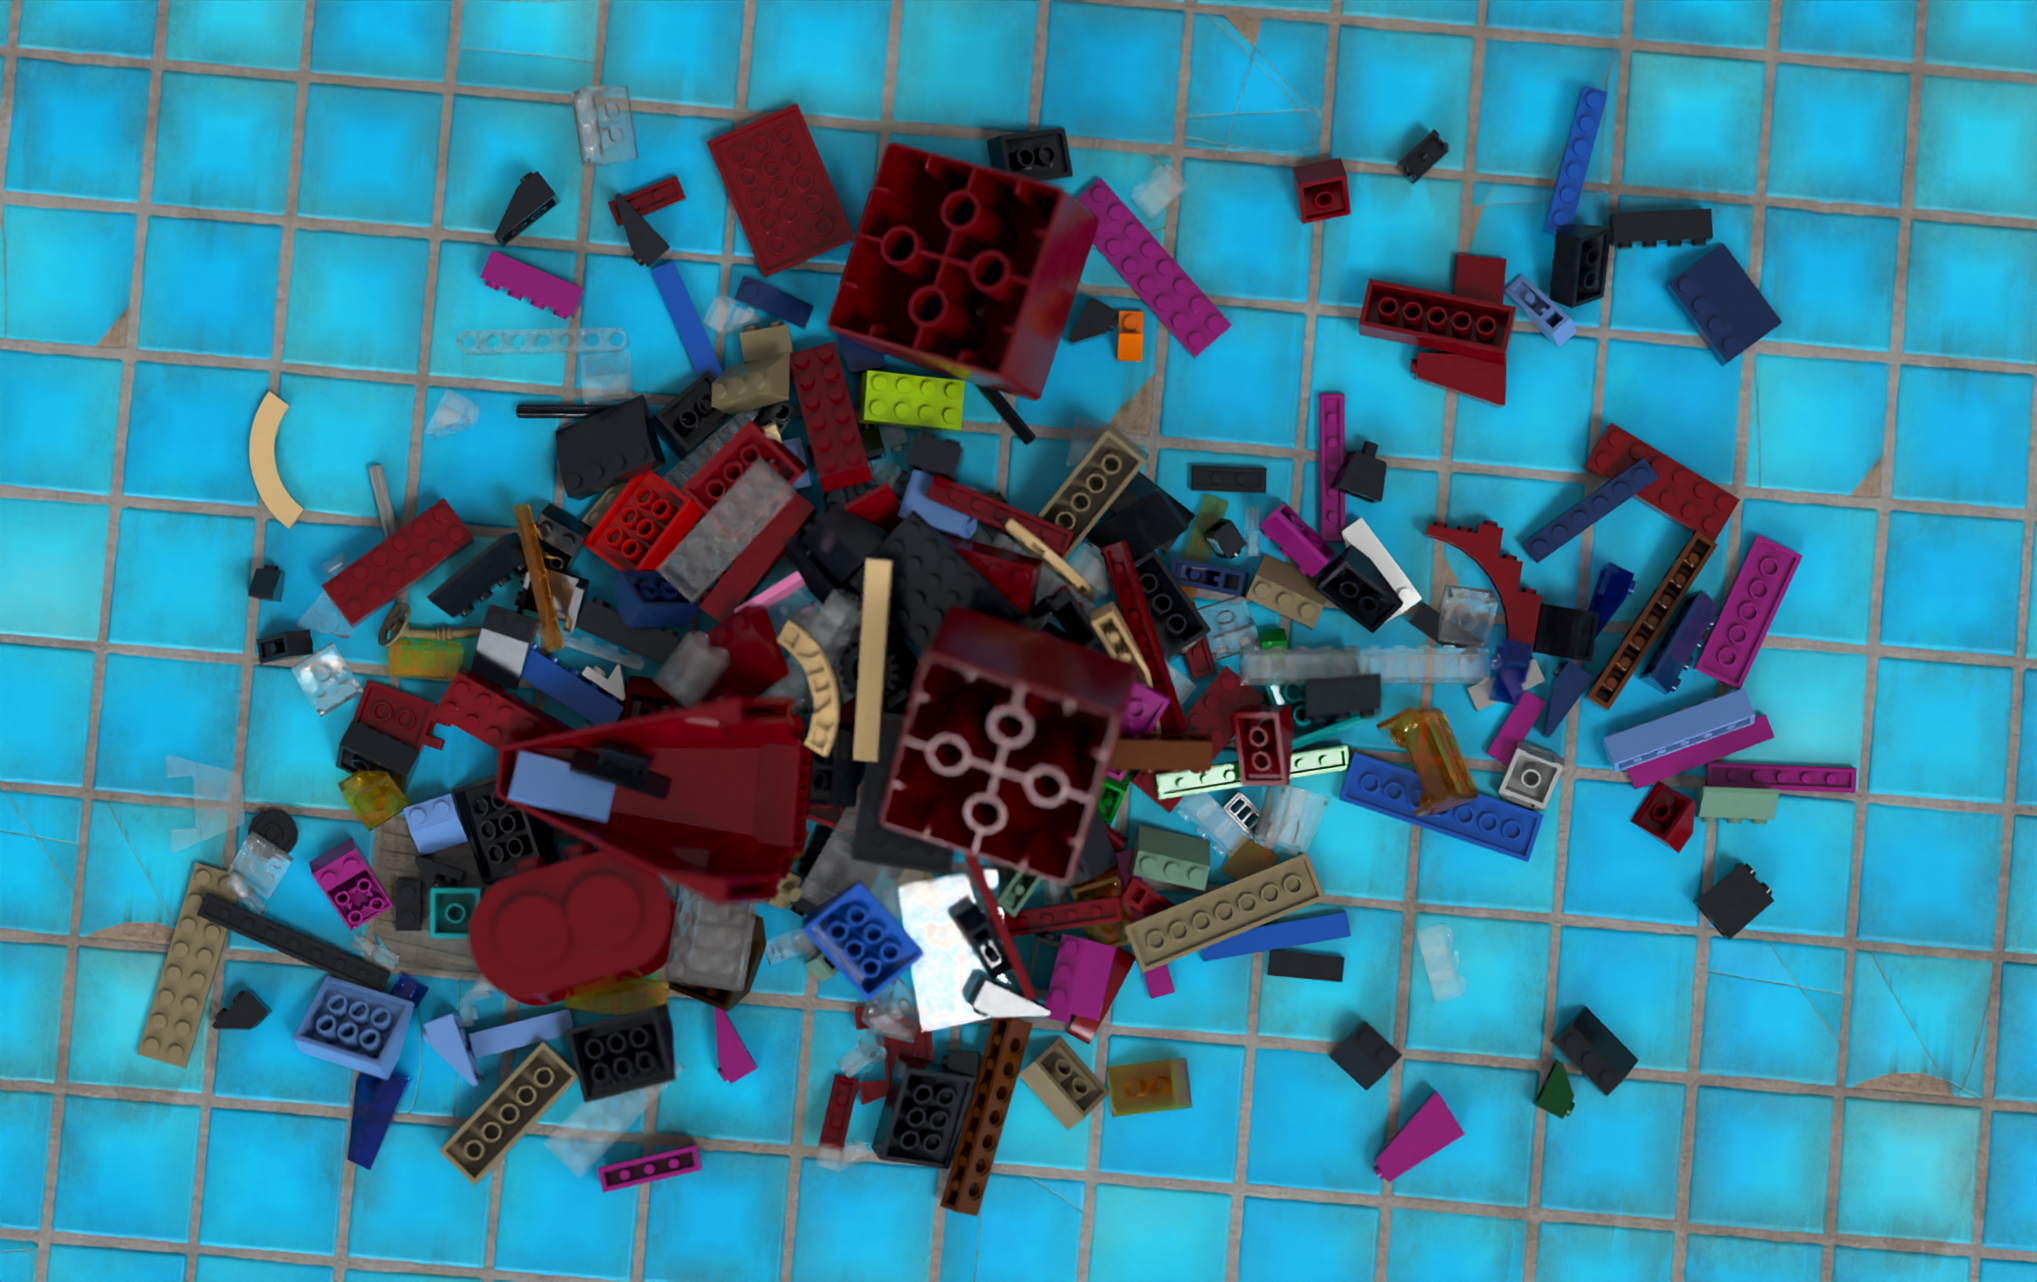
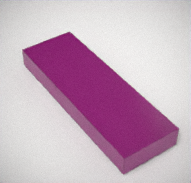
(1516, 727)

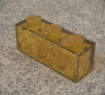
(425, 660)

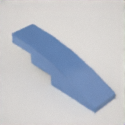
(520, 1033)

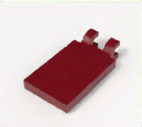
(1480, 278)
(399, 715)

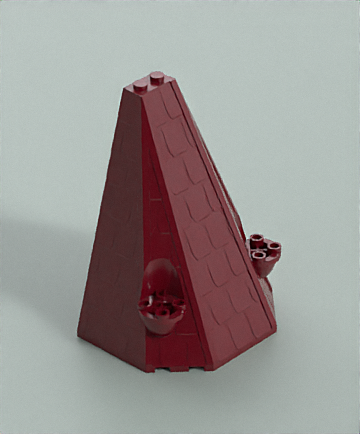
(731, 798)

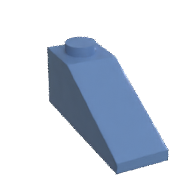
(1541, 311)

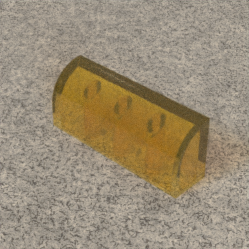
(617, 997)

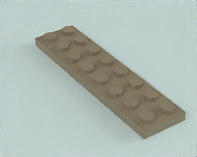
(1224, 912)
(187, 973)

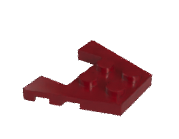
(919, 1049)

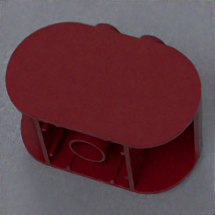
(571, 925)

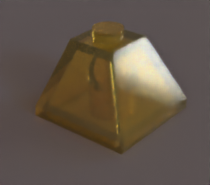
(373, 797)

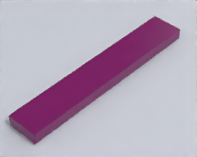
(1331, 458)
(1700, 753)
(1781, 777)
(1159, 978)

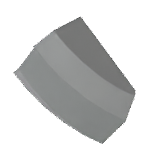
(1531, 776)

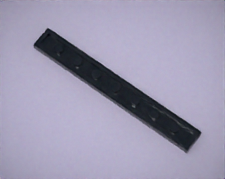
(293, 943)

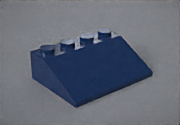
(1722, 304)
(1679, 642)

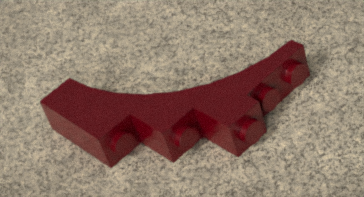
(1483, 547)

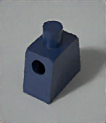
(859, 357)

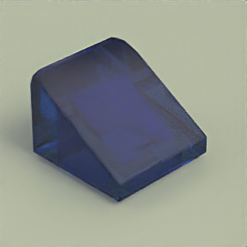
(409, 989)

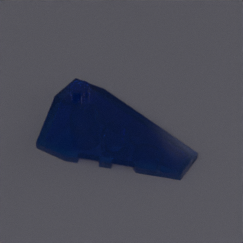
(1610, 592)
(373, 1114)

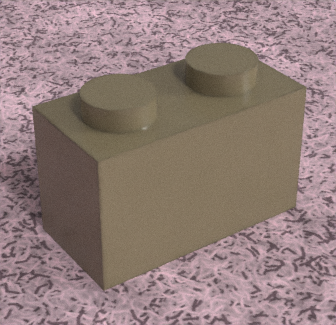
(765, 342)

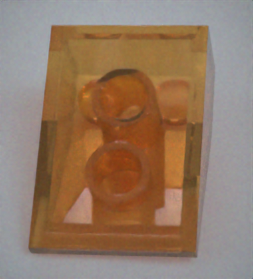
(1105, 885)
(1149, 1087)

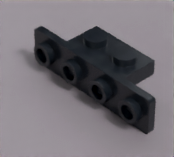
(622, 768)

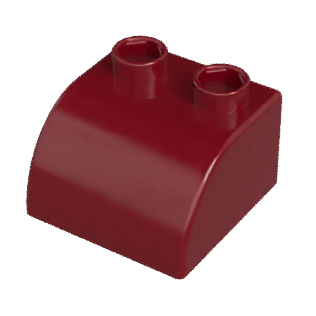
(957, 239)
(1008, 744)

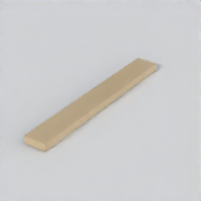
(872, 660)

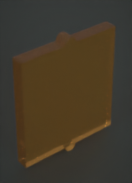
(1249, 860)

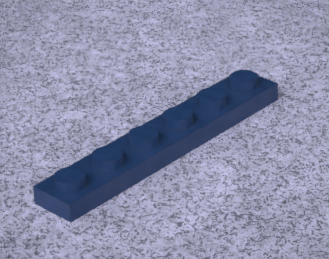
(1590, 509)

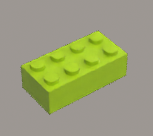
(911, 401)

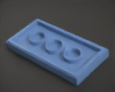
(553, 786)

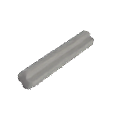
(383, 500)

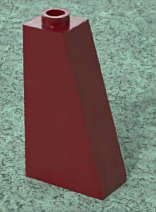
(1463, 375)

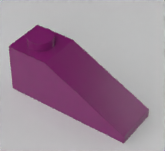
(732, 1053)

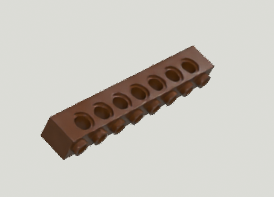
(1650, 621)
(986, 1115)

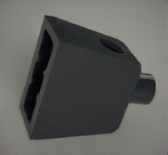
(1362, 475)

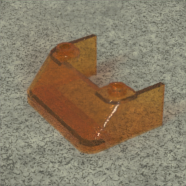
(1435, 758)

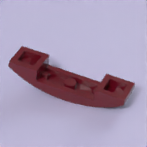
(1143, 898)
(1086, 1028)

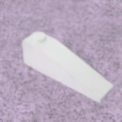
(1365, 540)

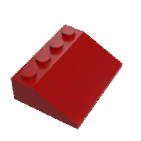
(643, 524)

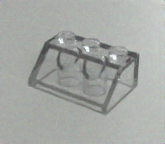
(604, 125)

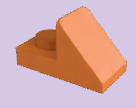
(1130, 336)

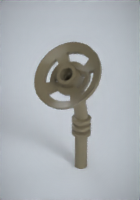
(399, 627)

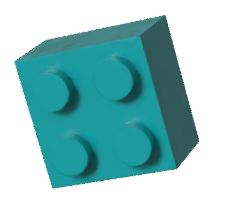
(452, 910)

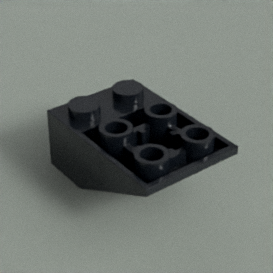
(559, 538)

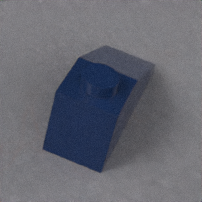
(773, 302)
(1209, 577)
(1565, 690)

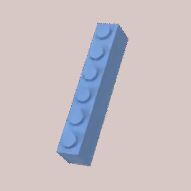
(1678, 730)

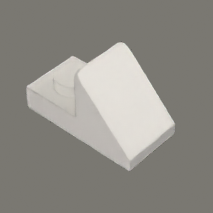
(614, 684)

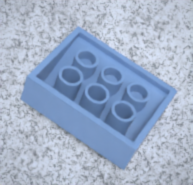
(355, 1027)

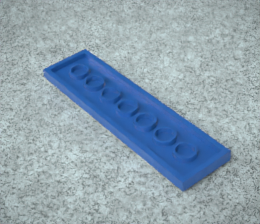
(1479, 822)

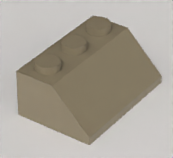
(752, 384)
(1286, 592)
(1064, 1083)

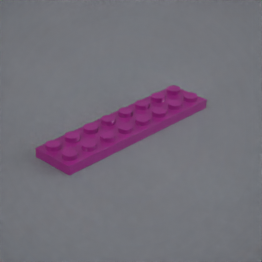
(1153, 272)

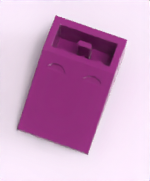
(350, 883)

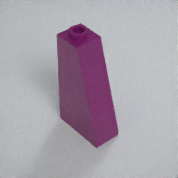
(1419, 1138)

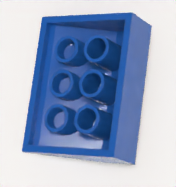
(862, 939)

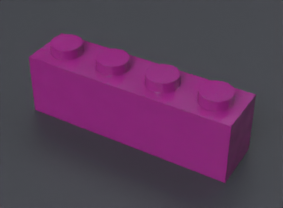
(532, 284)
(650, 1168)

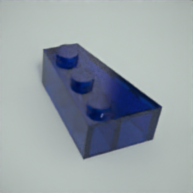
(1511, 668)

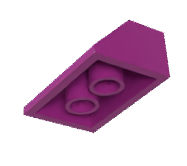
(1297, 540)
(1080, 977)

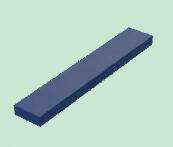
(686, 320)
(1281, 936)

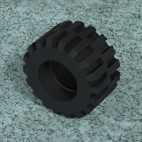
(893, 673)

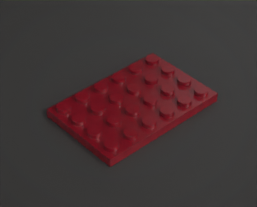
(781, 190)

